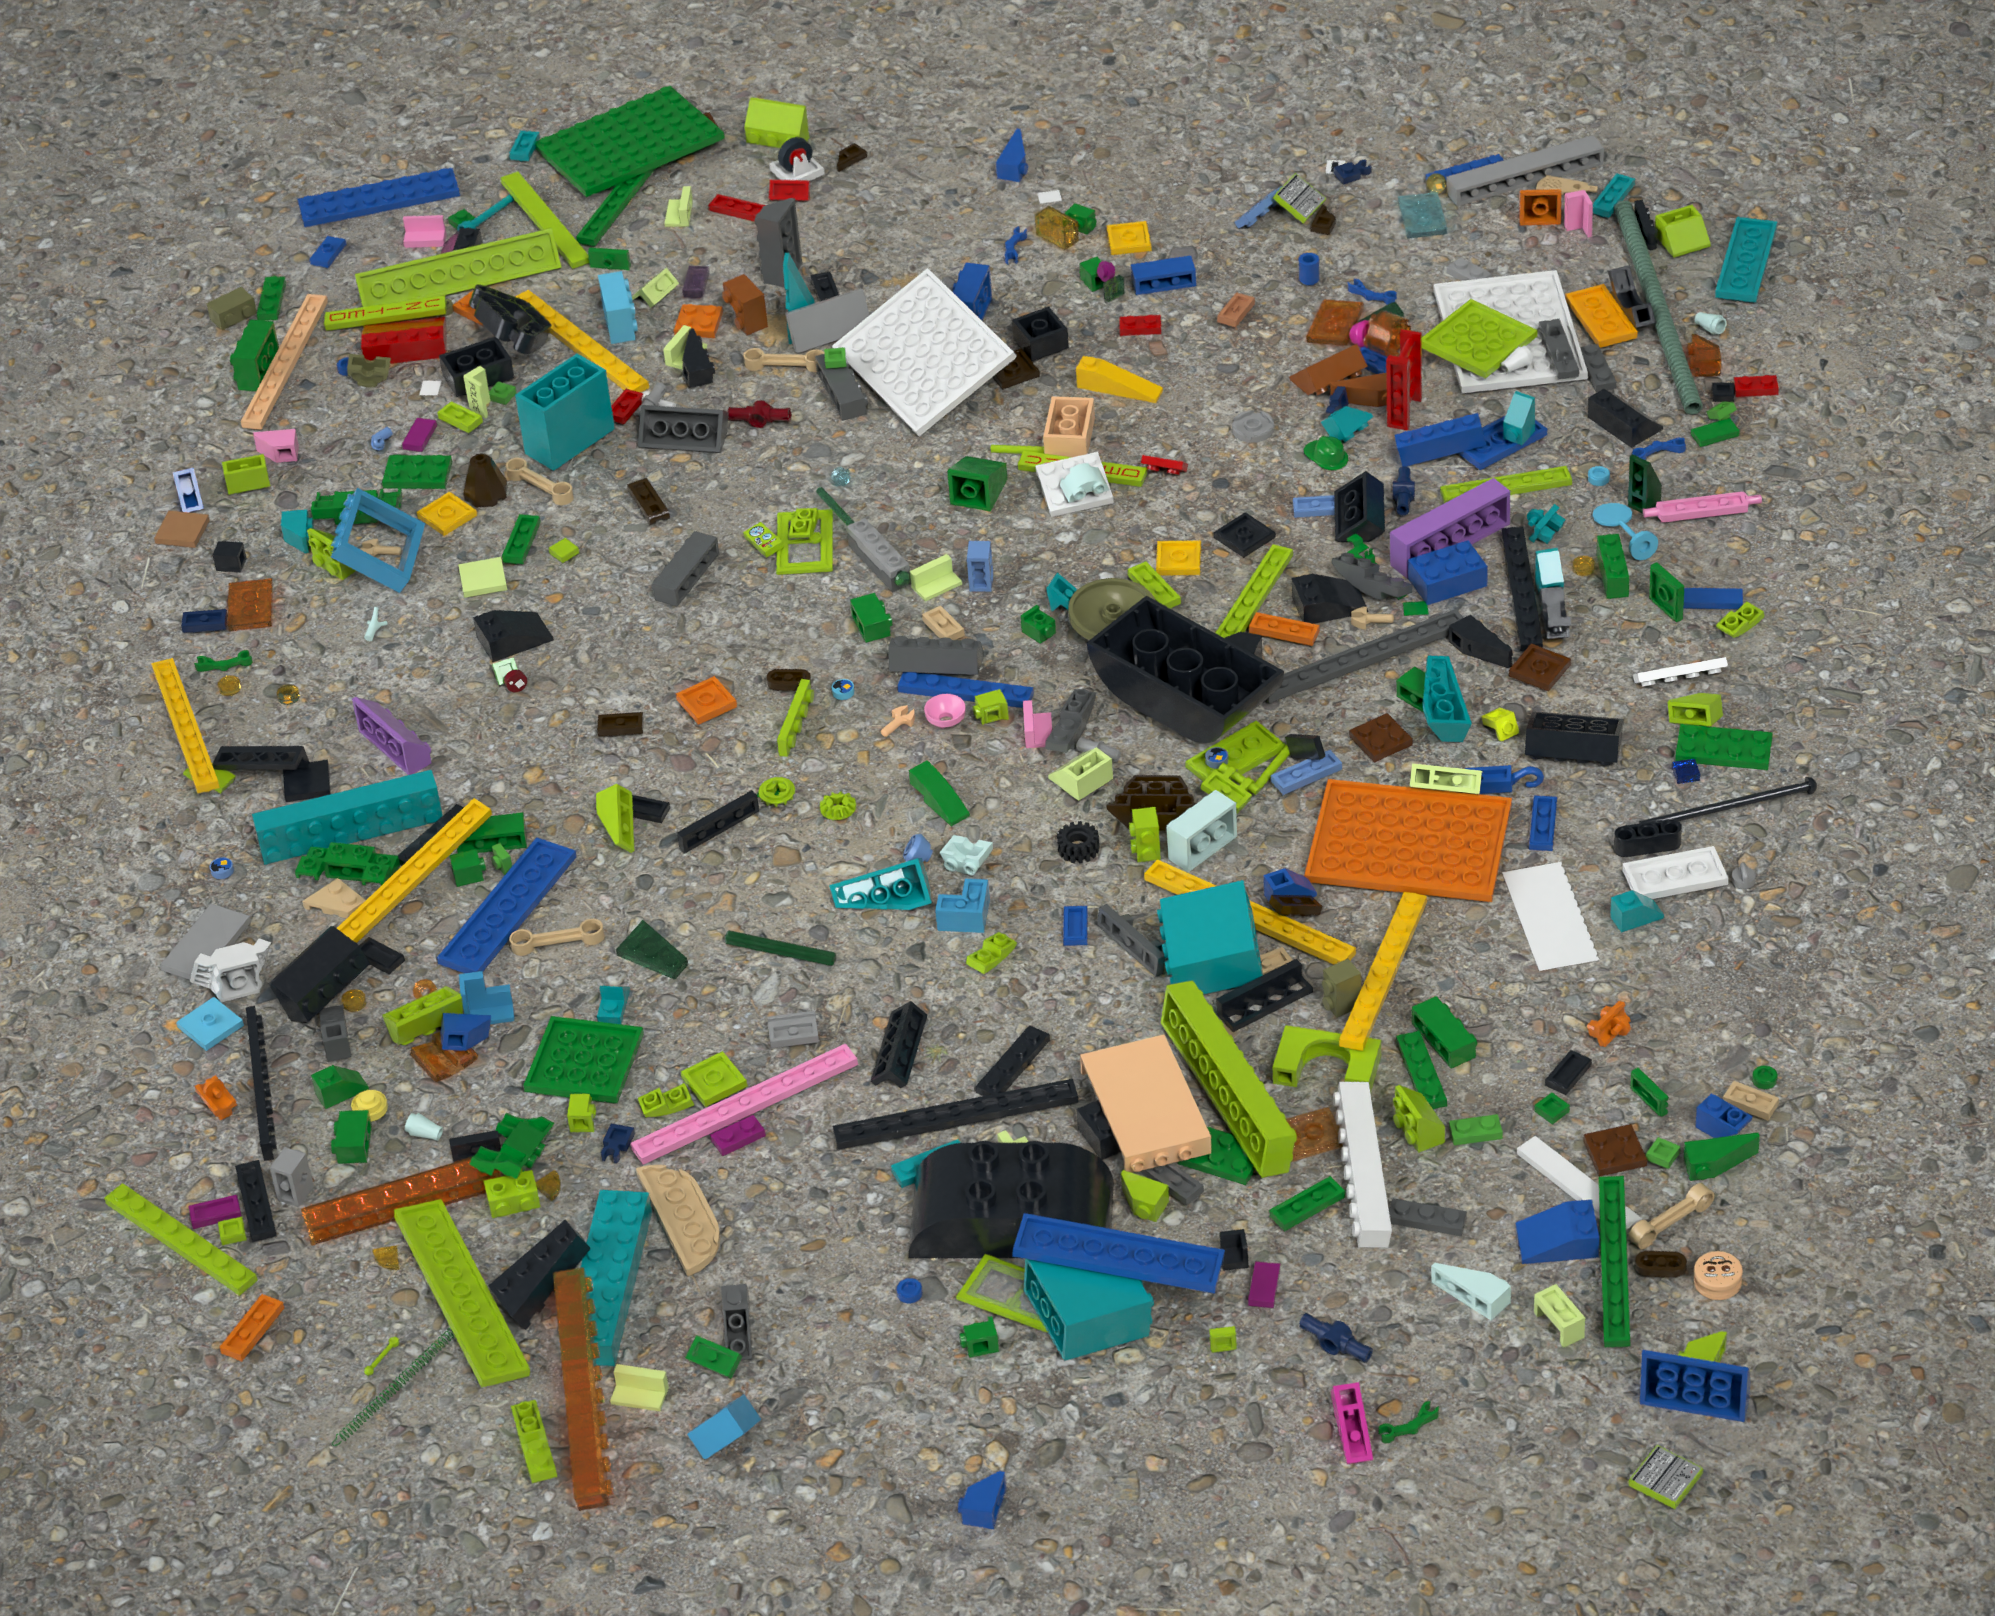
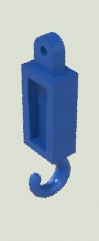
(1501, 779)

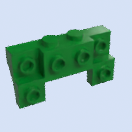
(332, 505)
(348, 863)
(520, 1149)

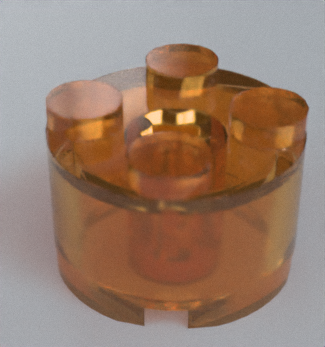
(1385, 333)

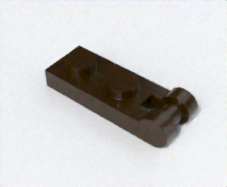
(648, 501)

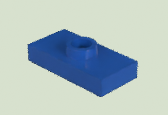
(327, 251)

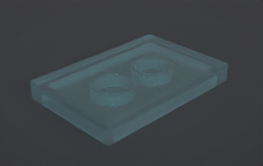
(1422, 215)

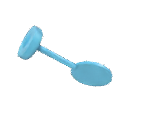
(1642, 544)

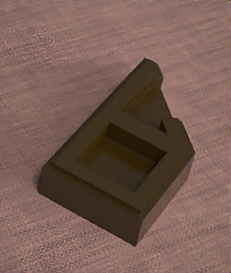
(850, 156)
(1323, 222)

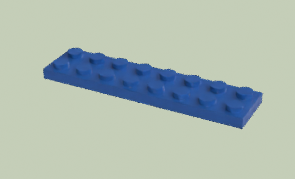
(378, 197)
(507, 907)
(1119, 1253)

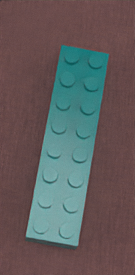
(348, 816)
(613, 1263)

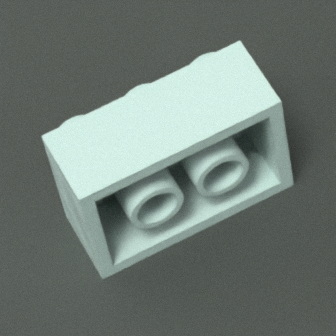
(1201, 830)

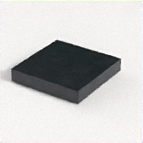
(1244, 535)
(307, 783)

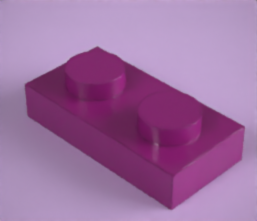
(737, 1135)

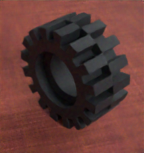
(1078, 833)

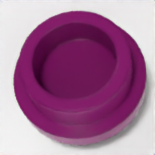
(1106, 270)

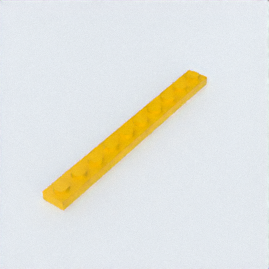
(586, 346)
(185, 726)
(415, 870)
(1265, 920)
(1383, 971)

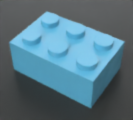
(618, 307)

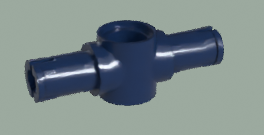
(1403, 490)
(1335, 1337)

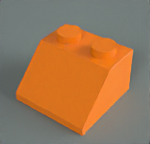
(1540, 207)

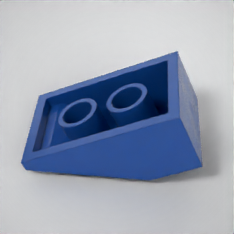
(1559, 1234)

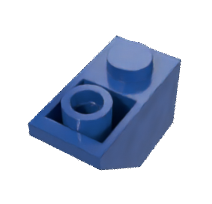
(1286, 883)
(463, 1030)
(1720, 1118)

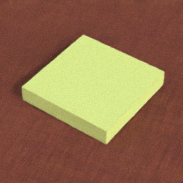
(482, 577)

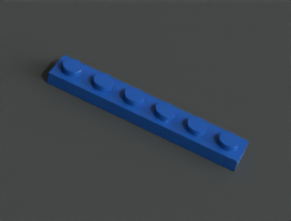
(966, 689)

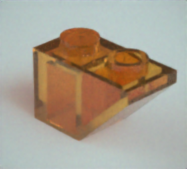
(1705, 357)

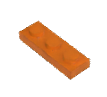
(1284, 629)
(252, 1327)

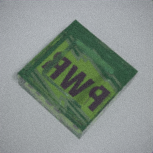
(1114, 288)

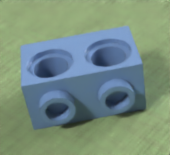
(980, 566)

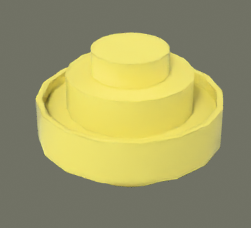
(372, 1101)

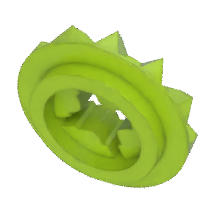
(769, 788)
(839, 811)

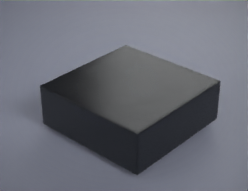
(1723, 391)

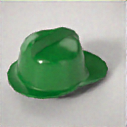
(1327, 453)

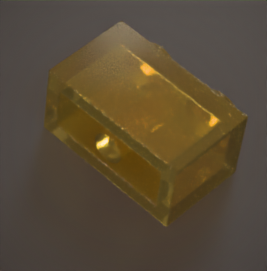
(1056, 227)

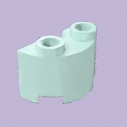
(1081, 481)
(965, 856)

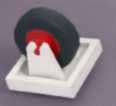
(796, 161)

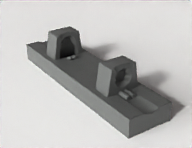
(1559, 349)
(1122, 931)

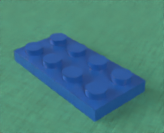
(1496, 446)

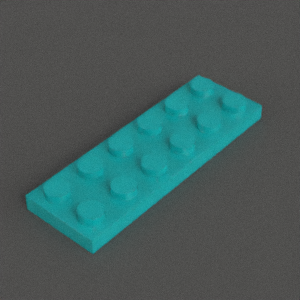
(1746, 259)

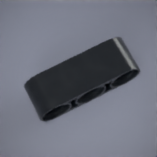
(1647, 838)

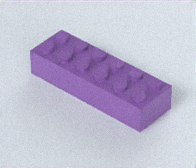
(1458, 520)

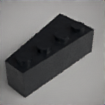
(531, 1278)

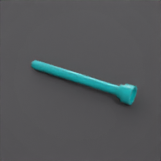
(487, 214)

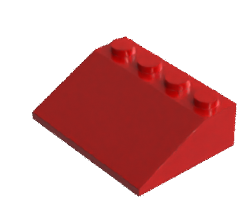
(405, 340)

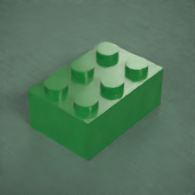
(254, 354)

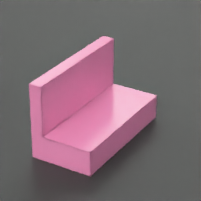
(1578, 212)
(424, 231)
(1036, 726)

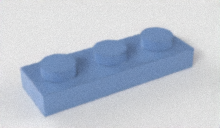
(1260, 209)
(1306, 773)

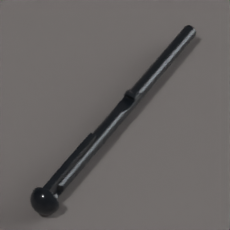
(1809, 785)

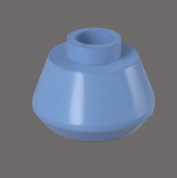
(917, 848)

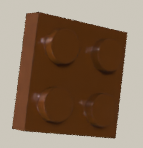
(1539, 667)
(1380, 737)
(1615, 1150)

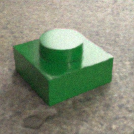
(459, 217)

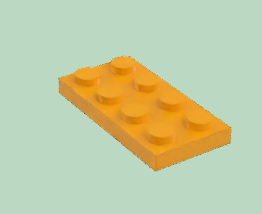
(1601, 315)

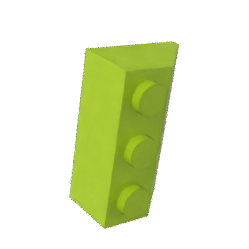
(775, 122)
(422, 1015)

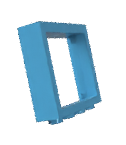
(366, 563)

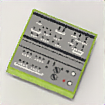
(1299, 198)
(1665, 1476)

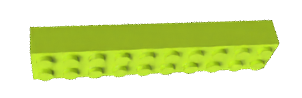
(1228, 1079)

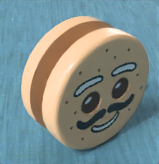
(1718, 1275)

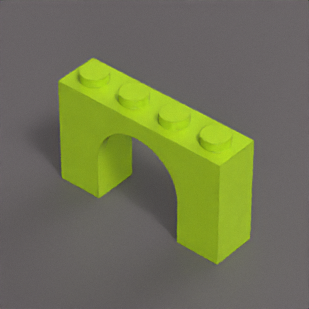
(1303, 1044)

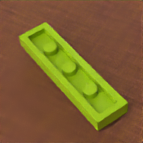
(795, 715)

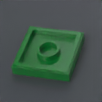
(1666, 592)

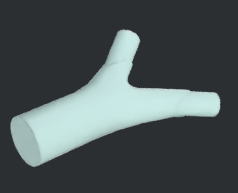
(374, 625)

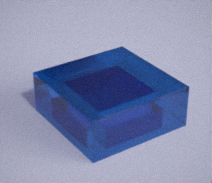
(1686, 771)

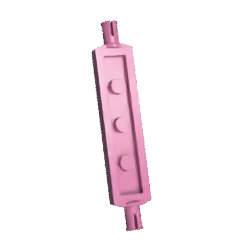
(1702, 506)

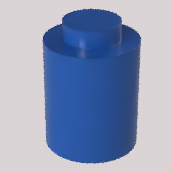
(1309, 268)

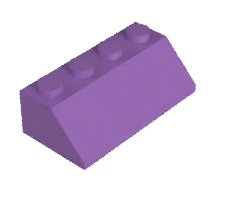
(391, 736)

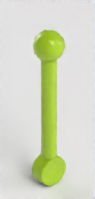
(393, 1342)

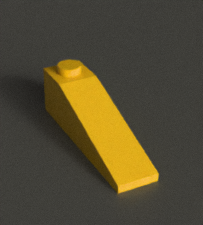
(1108, 378)

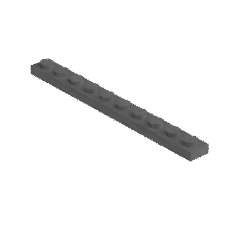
(1365, 654)

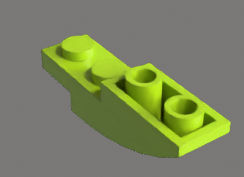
(533, 1441)

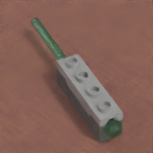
(872, 548)

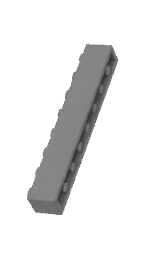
(1524, 170)

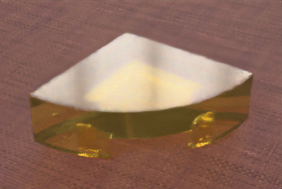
(549, 1185)
(387, 1257)

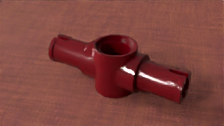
(759, 414)

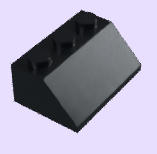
(1621, 418)
(1360, 508)

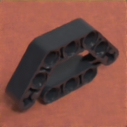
(510, 319)

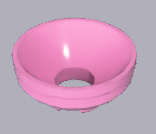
(943, 706)

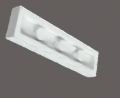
(1689, 670)

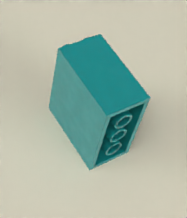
(565, 411)
(1210, 937)
(1086, 1307)

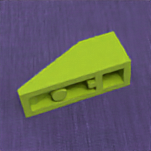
(616, 813)

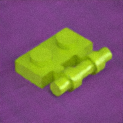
(1224, 785)

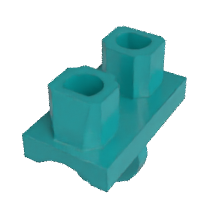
(1541, 523)

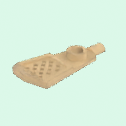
(1565, 185)

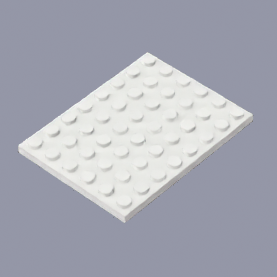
(1527, 300)
(924, 352)

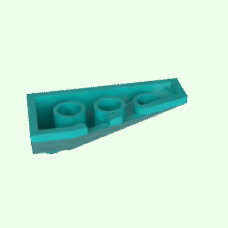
(797, 291)

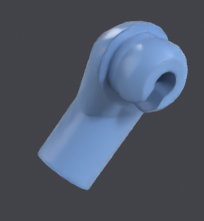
(379, 438)

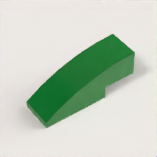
(938, 793)

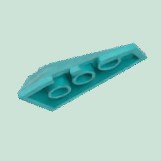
(1444, 701)
(894, 887)

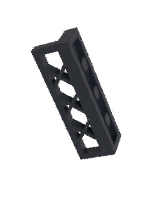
(261, 758)
(1259, 992)
(899, 1045)

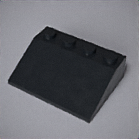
(1573, 737)

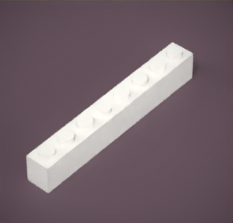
(1362, 1165)

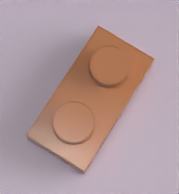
(1236, 309)

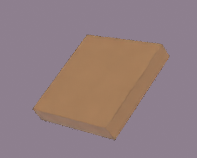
(182, 529)

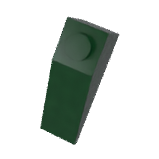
(1644, 485)

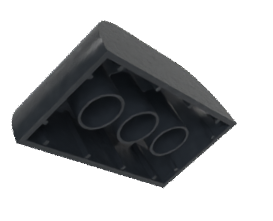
(1180, 671)
(976, 1195)

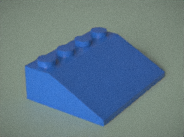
(1694, 1385)

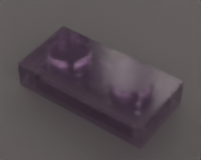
(696, 281)

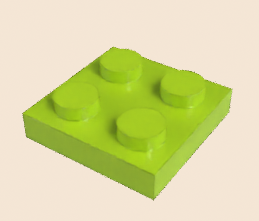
(714, 1079)

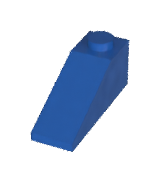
(1012, 161)

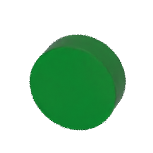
(1764, 1077)

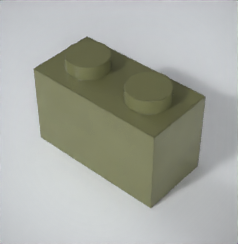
(231, 308)
(1341, 987)

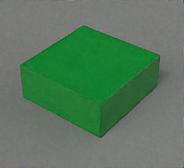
(1552, 1108)

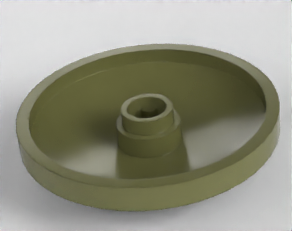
(1101, 603)

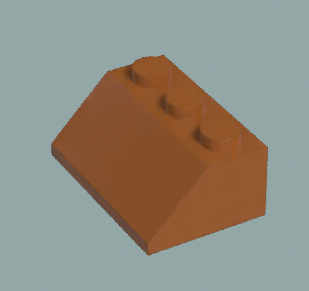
(1332, 369)

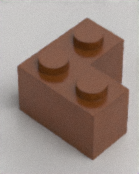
(747, 303)

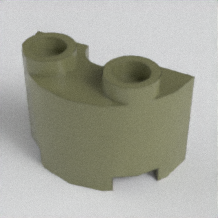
(368, 372)

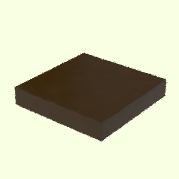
(1017, 371)

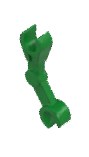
(207, 664)
(1412, 1427)

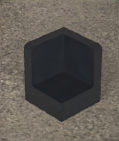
(229, 556)
(1235, 1248)

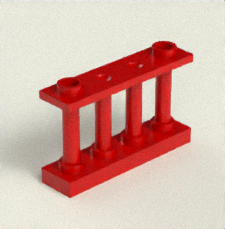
(1404, 379)

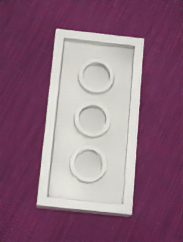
(1676, 873)

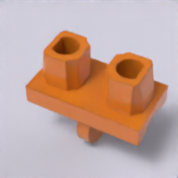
(1612, 1022)
(216, 1097)

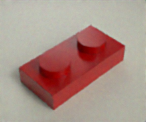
(786, 189)
(1140, 325)
(1756, 386)
(626, 405)
(1156, 463)

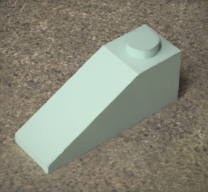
(1474, 1288)

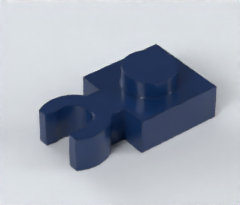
(1349, 172)
(1337, 400)
(617, 1139)

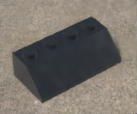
(318, 974)

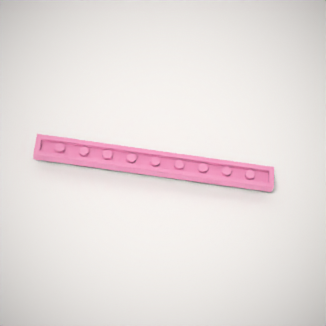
(744, 1104)

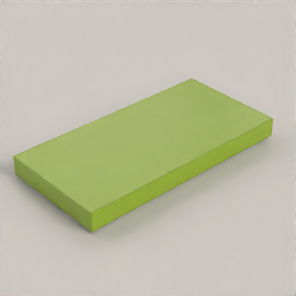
(1245, 750)

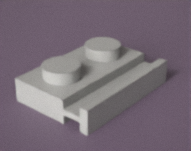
(793, 1029)

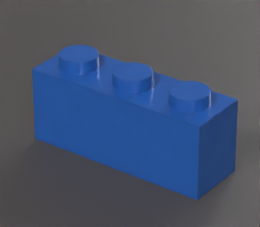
(1163, 275)

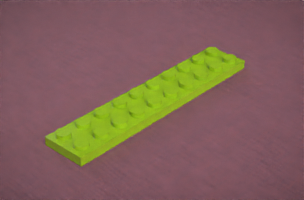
(460, 269)
(462, 1293)

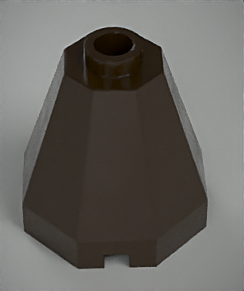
(484, 482)

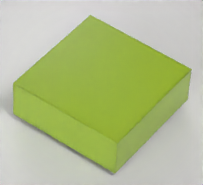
(563, 550)
(232, 1231)
(1223, 1339)

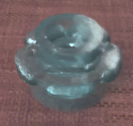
(840, 476)

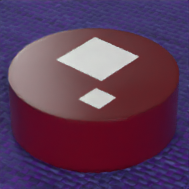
(515, 681)

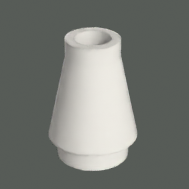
(1517, 359)

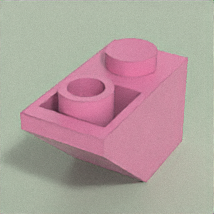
(278, 445)

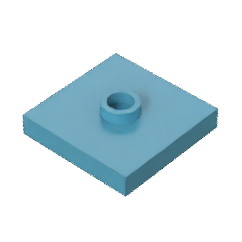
(210, 1023)

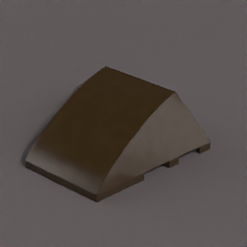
(1164, 792)

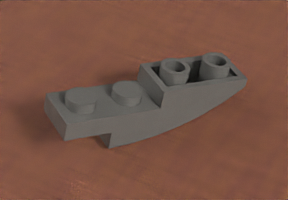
(1368, 579)
(1072, 721)

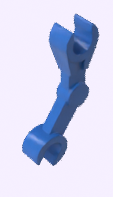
(1009, 244)
(1358, 288)
(1674, 445)

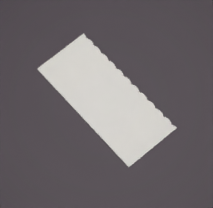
(1550, 916)

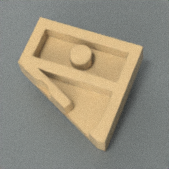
(335, 899)

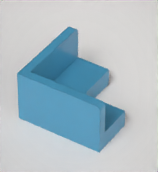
(964, 911)
(486, 1001)
(724, 1427)

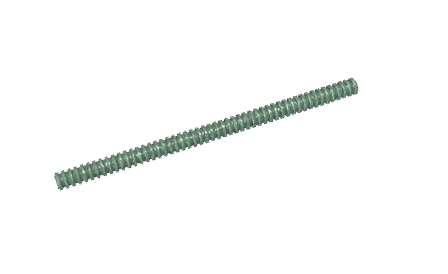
(1653, 293)

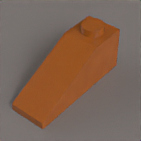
(1364, 390)

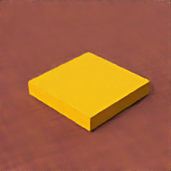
(1128, 238)
(446, 513)
(1178, 557)

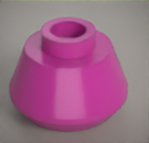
(1359, 332)

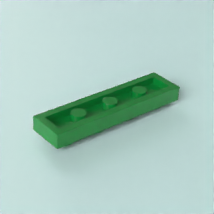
(1421, 1068)

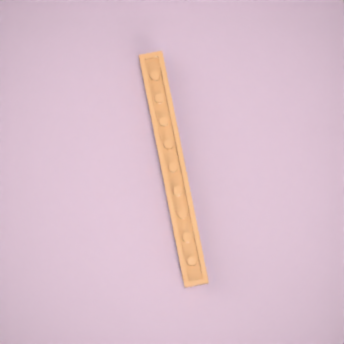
(284, 361)

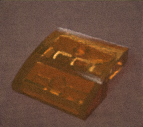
(441, 1063)

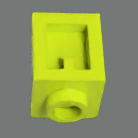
(1503, 722)

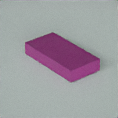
(419, 434)
(214, 1211)
(1264, 1284)

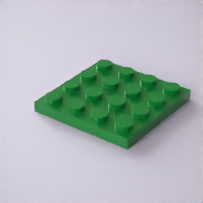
(583, 1059)

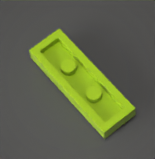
(1152, 581)

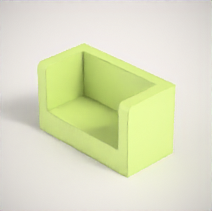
(1562, 1313)

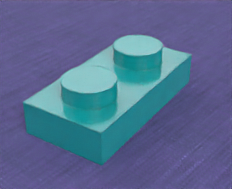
(524, 145)

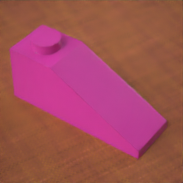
(1351, 1422)

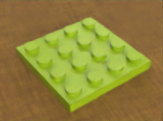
(1477, 338)

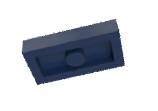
(204, 621)

